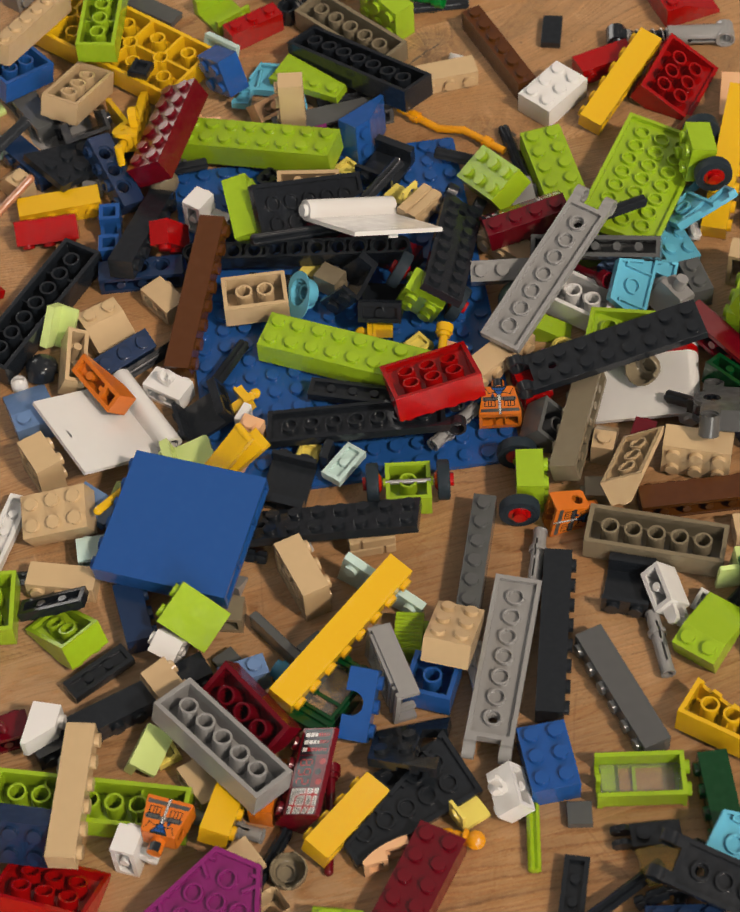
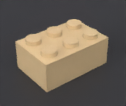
(254, 297)
(695, 456)
(58, 515)
(303, 576)
(452, 635)

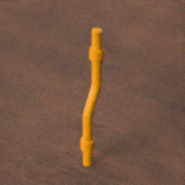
(416, 117)

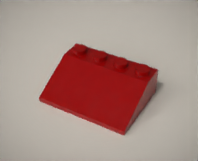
(682, 11)
(674, 79)
(433, 381)
(51, 889)

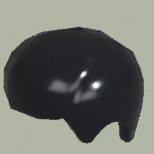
(41, 369)

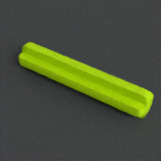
(533, 840)

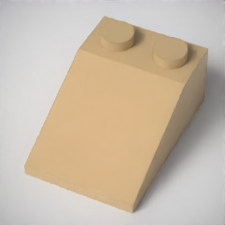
(106, 325)

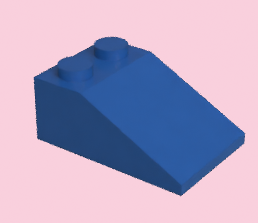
(361, 128)

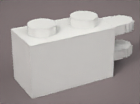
(666, 592)

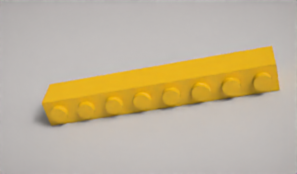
(728, 146)
(340, 633)

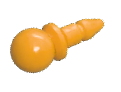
(474, 838)

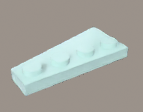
(356, 572)

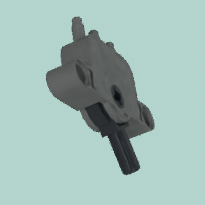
(713, 408)

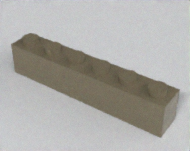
(576, 428)

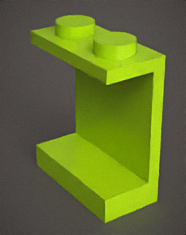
(218, 12)
(192, 616)

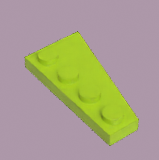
(314, 81)

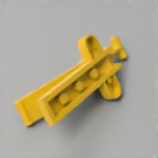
(129, 130)
(239, 449)

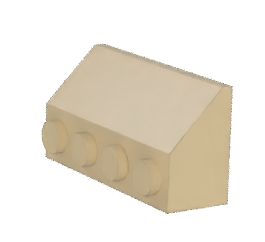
(630, 465)

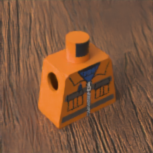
(499, 407)
(566, 511)
(165, 823)

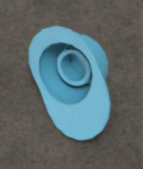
(302, 294)

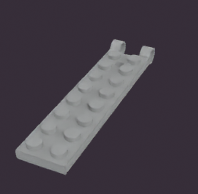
(546, 271)
(502, 665)

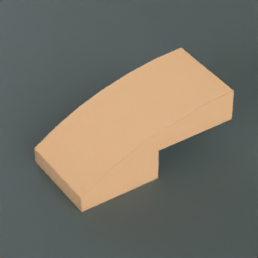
(378, 860)

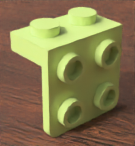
(196, 450)

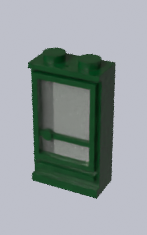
(330, 700)

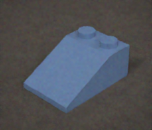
(24, 415)

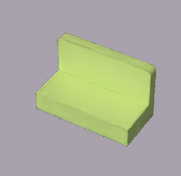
(56, 322)
(729, 574)
(149, 751)

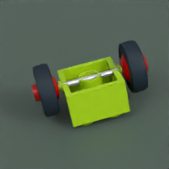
(698, 153)
(416, 300)
(409, 480)
(530, 480)

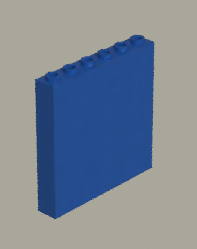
(180, 526)

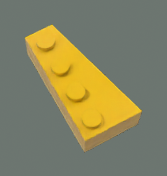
(710, 718)

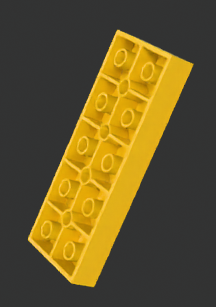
(143, 39)

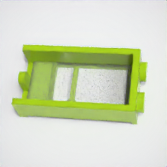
(641, 778)

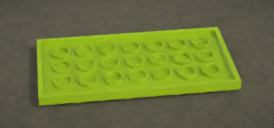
(637, 165)

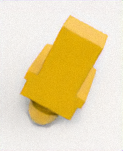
(379, 330)
(244, 396)

